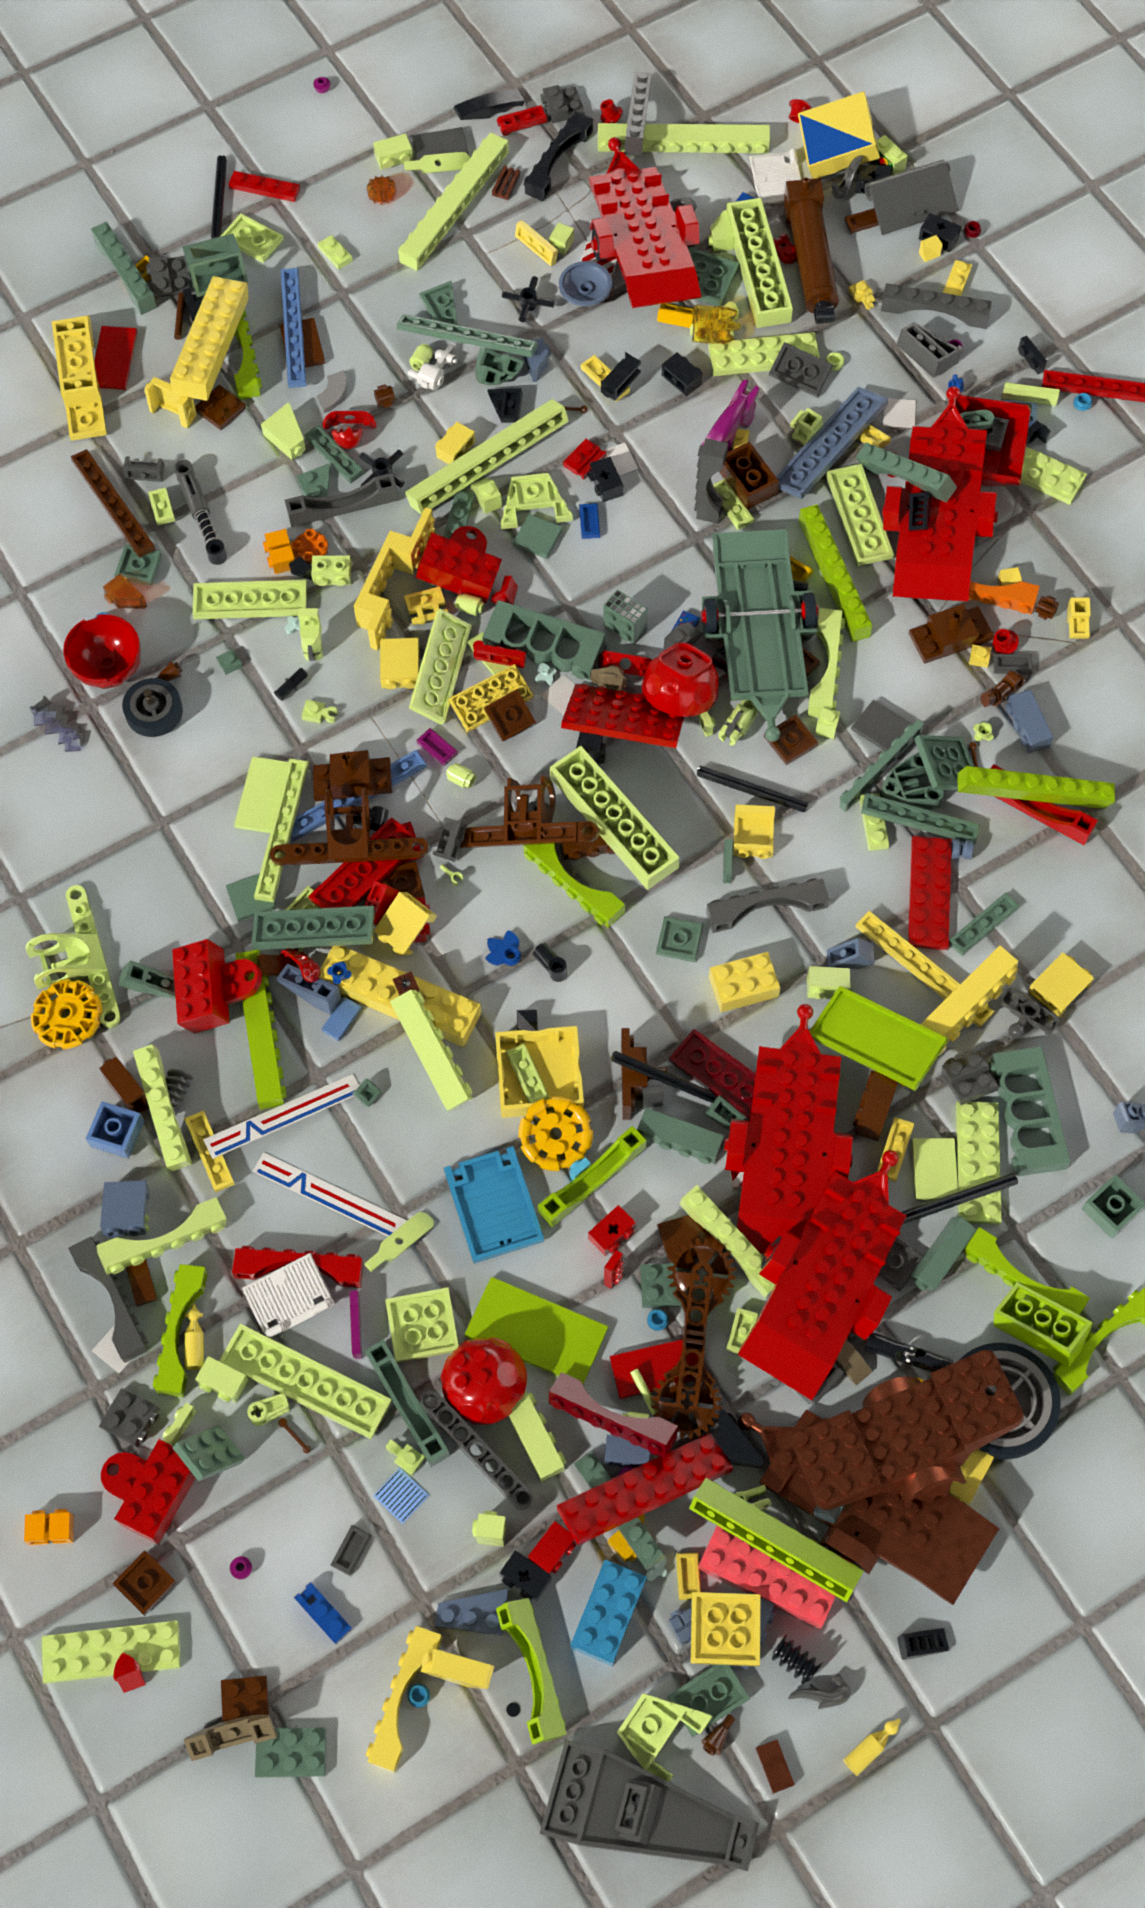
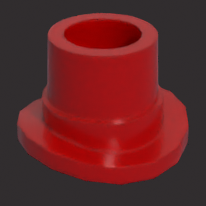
(796, 107)
(610, 112)
(1005, 641)

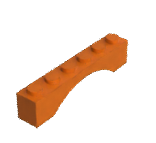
(1016, 596)

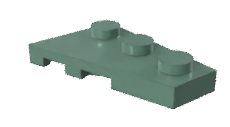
(440, 303)

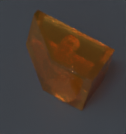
(123, 594)

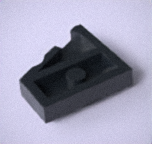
(506, 403)

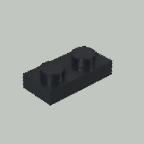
(1032, 355)

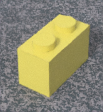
(455, 443)

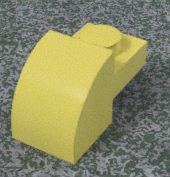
(1078, 618)

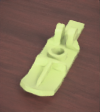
(448, 162)
(408, 1233)

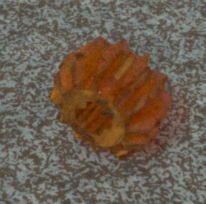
(381, 189)

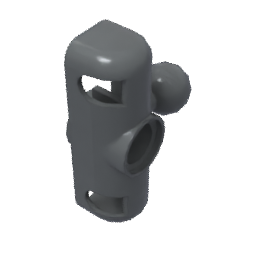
(1018, 1009)

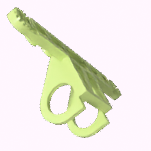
(83, 953)

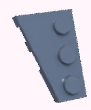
(472, 1613)

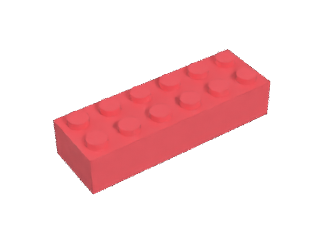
(755, 1572)

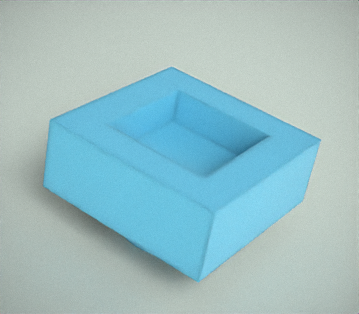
(579, 1167)

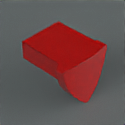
(507, 592)
(128, 1673)

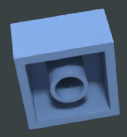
(115, 1129)

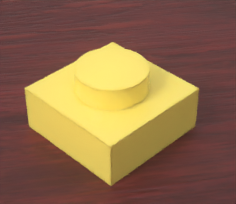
(980, 656)

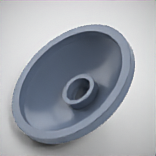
(585, 277)

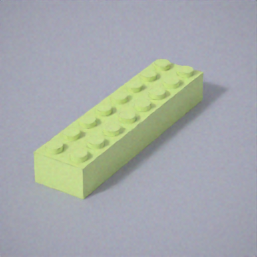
(759, 263)
(617, 818)

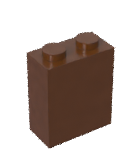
(124, 1085)

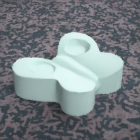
(292, 625)
(546, 674)
(657, 1571)

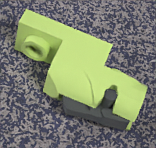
(310, 633)
(738, 722)

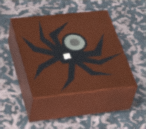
(405, 983)

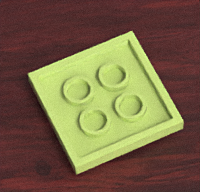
(422, 1325)

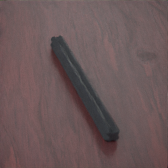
(218, 197)
(752, 789)
(663, 1076)
(960, 1197)

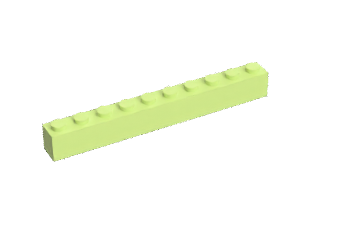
(692, 138)
(453, 201)
(487, 456)

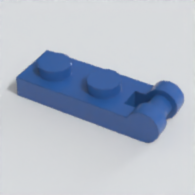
(323, 1614)

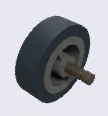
(152, 707)

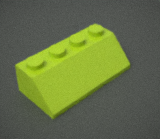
(1042, 1324)

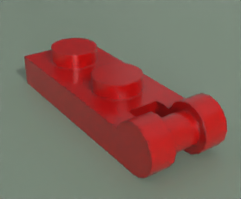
(521, 119)
(499, 655)

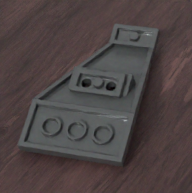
(596, 1801)

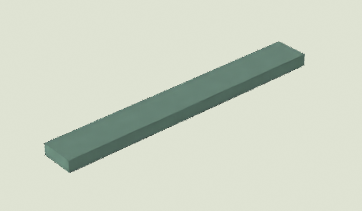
(467, 335)

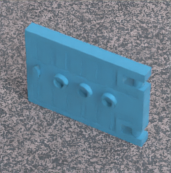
(493, 1205)

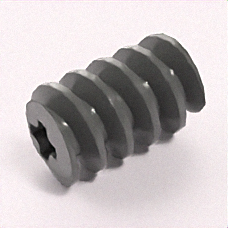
(175, 1081)

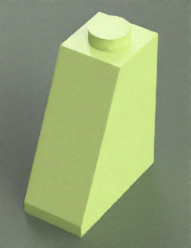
(284, 432)

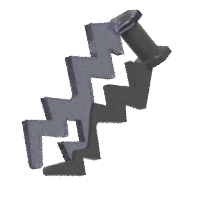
(61, 730)

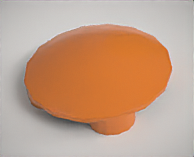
(309, 544)

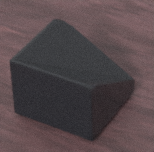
(300, 568)
(527, 1020)

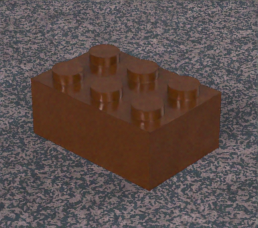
(749, 475)
(874, 1105)

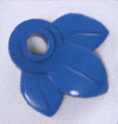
(501, 949)

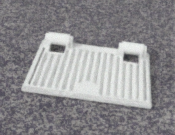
(771, 174)
(288, 1295)

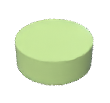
(836, 359)

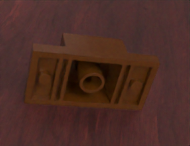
(950, 632)
(350, 773)
(631, 1080)

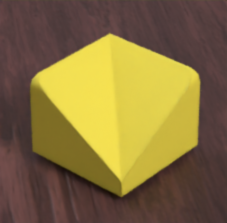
(930, 248)
(1009, 576)

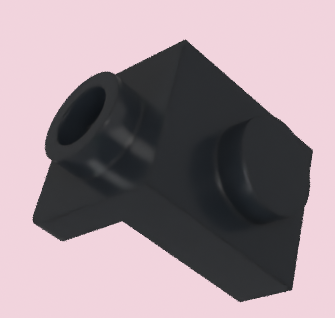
(1038, 431)

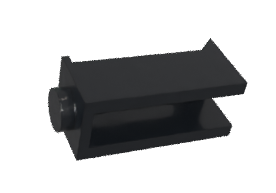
(620, 377)

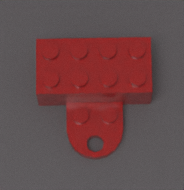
(459, 563)
(208, 985)
(149, 1489)

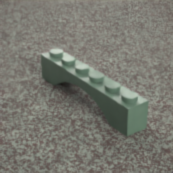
(129, 274)
(927, 479)
(407, 1403)

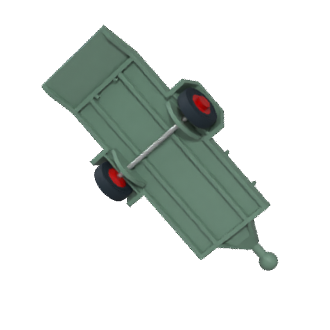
(755, 623)

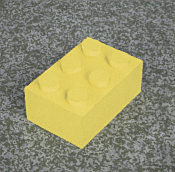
(744, 982)

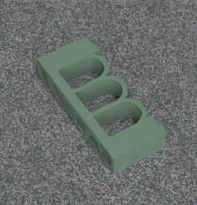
(580, 665)
(1039, 1159)

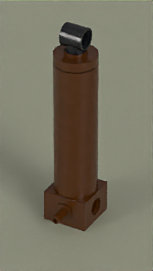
(804, 212)

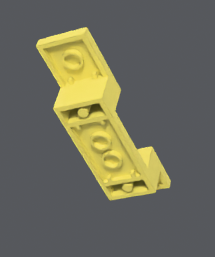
(78, 377)
(397, 553)

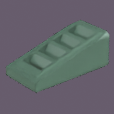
(719, 1101)

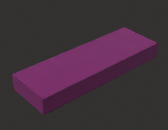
(355, 1318)

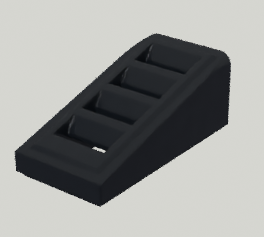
(914, 499)
(905, 1649)

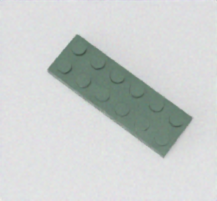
(313, 927)

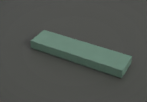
(334, 454)
(984, 924)

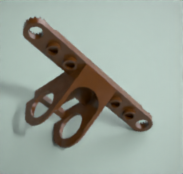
(527, 826)
(348, 843)

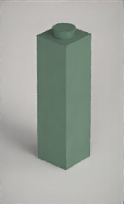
(942, 1253)

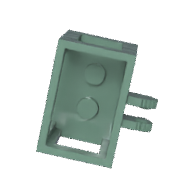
(216, 258)

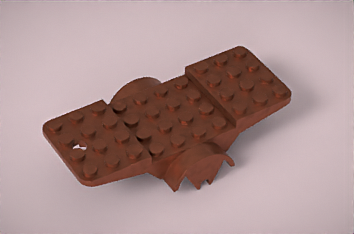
(909, 1435)

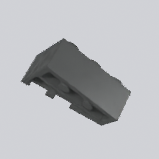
(927, 350)

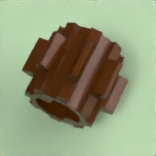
(384, 396)
(1046, 607)

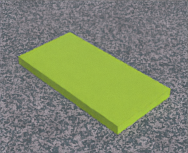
(878, 1037)
(538, 1330)

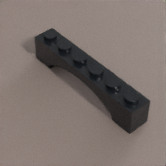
(576, 130)

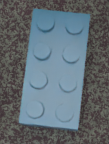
(608, 1612)

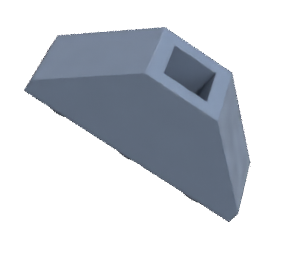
(1130, 1117)

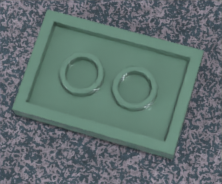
(208, 1453)
(712, 1692)
(292, 1754)

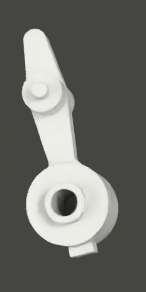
(432, 375)

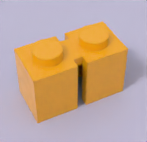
(279, 549)
(53, 1527)

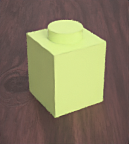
(562, 238)
(827, 723)

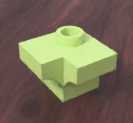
(806, 425)

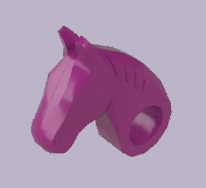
(738, 413)

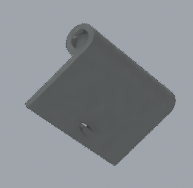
(911, 192)

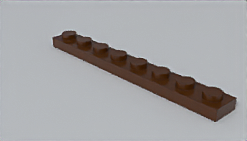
(113, 503)

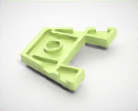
(533, 493)
(650, 1727)

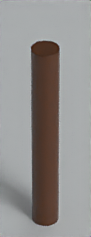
(179, 316)

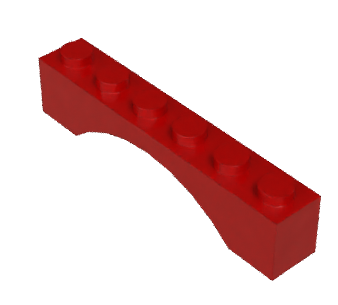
(1066, 821)
(254, 1263)

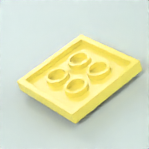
(725, 1629)

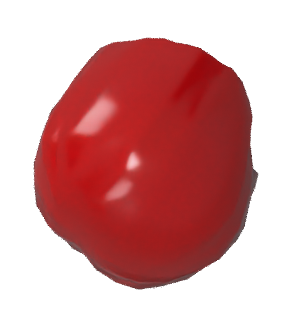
(347, 439)

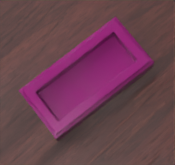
(437, 747)

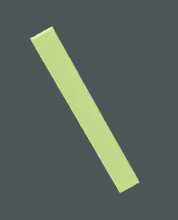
(281, 828)

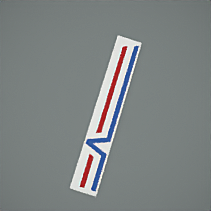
(281, 1116)
(327, 1195)

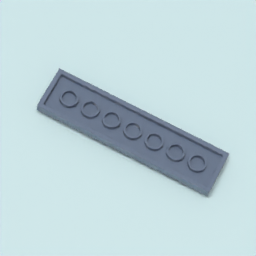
(830, 442)

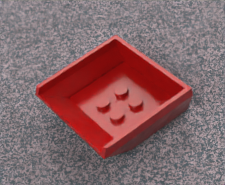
(1006, 466)

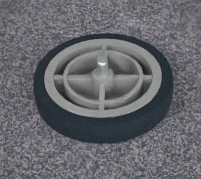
(1036, 1393)

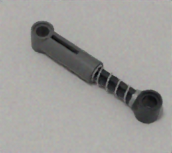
(200, 511)

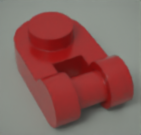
(787, 253)

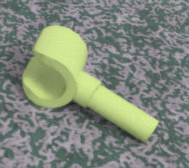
(452, 875)

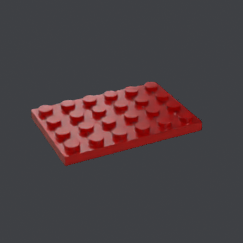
(620, 716)

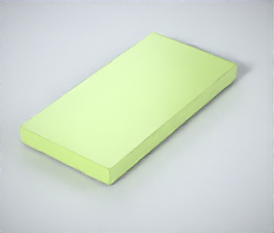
(261, 794)

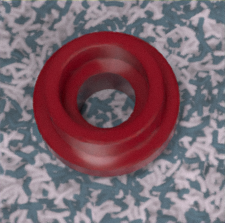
(972, 229)

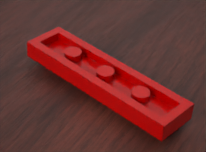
(264, 186)

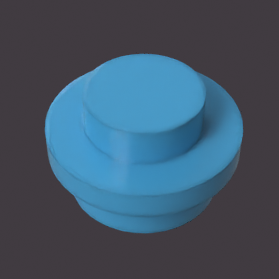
(1082, 402)
(657, 1320)
(418, 1695)

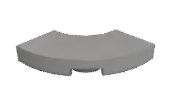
(334, 392)

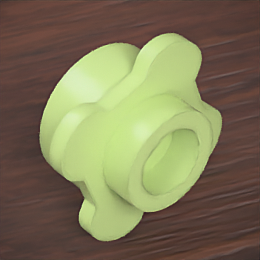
(987, 728)

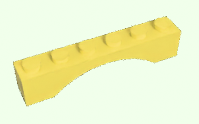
(387, 1745)

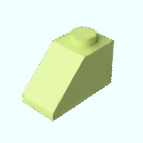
(721, 234)
(487, 494)

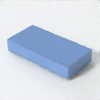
(341, 1019)

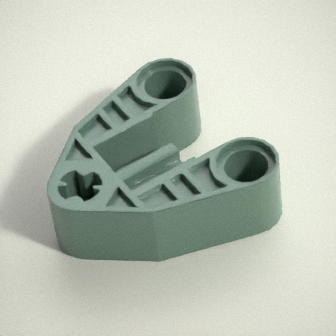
(906, 787)

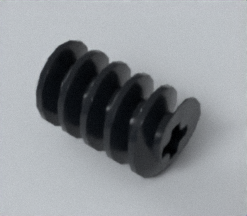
(795, 1660)

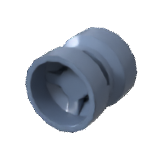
(962, 849)

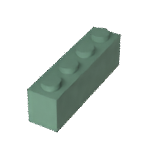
(680, 1136)

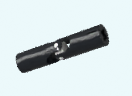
(892, 1349)

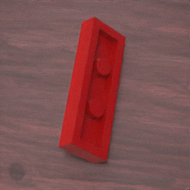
(614, 1269)

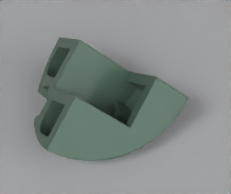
(495, 367)

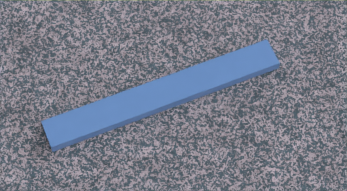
(293, 328)
(316, 817)

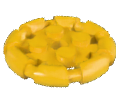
(71, 1024)
(543, 1129)

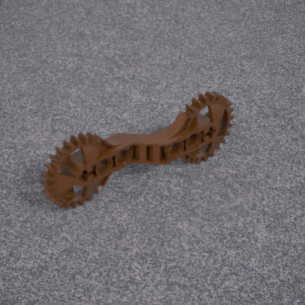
(694, 1336)

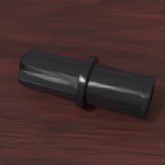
(290, 684)

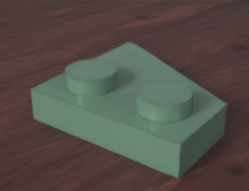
(315, 482)

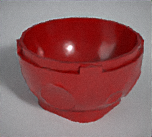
(681, 681)

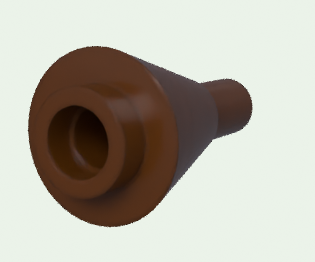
(170, 672)
(715, 1740)

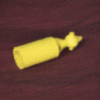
(193, 1341)
(870, 1748)

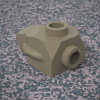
(609, 677)

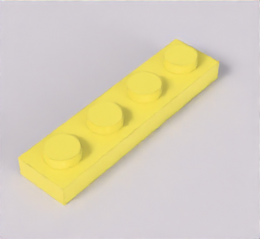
(216, 1167)

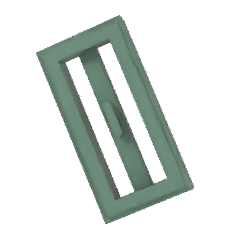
(727, 861)

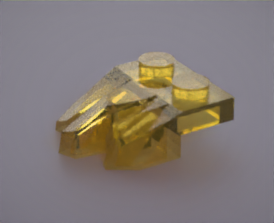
(713, 324)

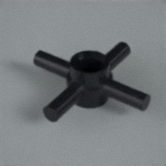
(528, 299)
(382, 463)

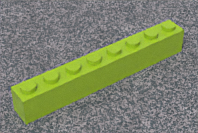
(835, 572)
(1036, 787)
(262, 1042)
(776, 1539)

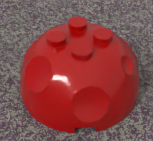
(102, 651)
(484, 1380)

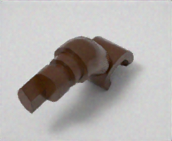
(996, 695)

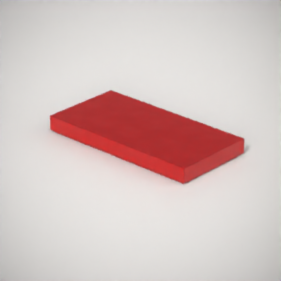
(114, 356)
(651, 1363)

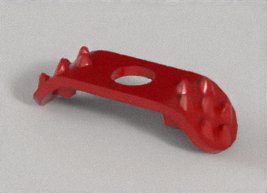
(338, 417)
(638, 664)
(309, 968)

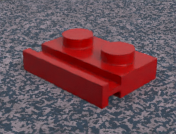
(582, 456)

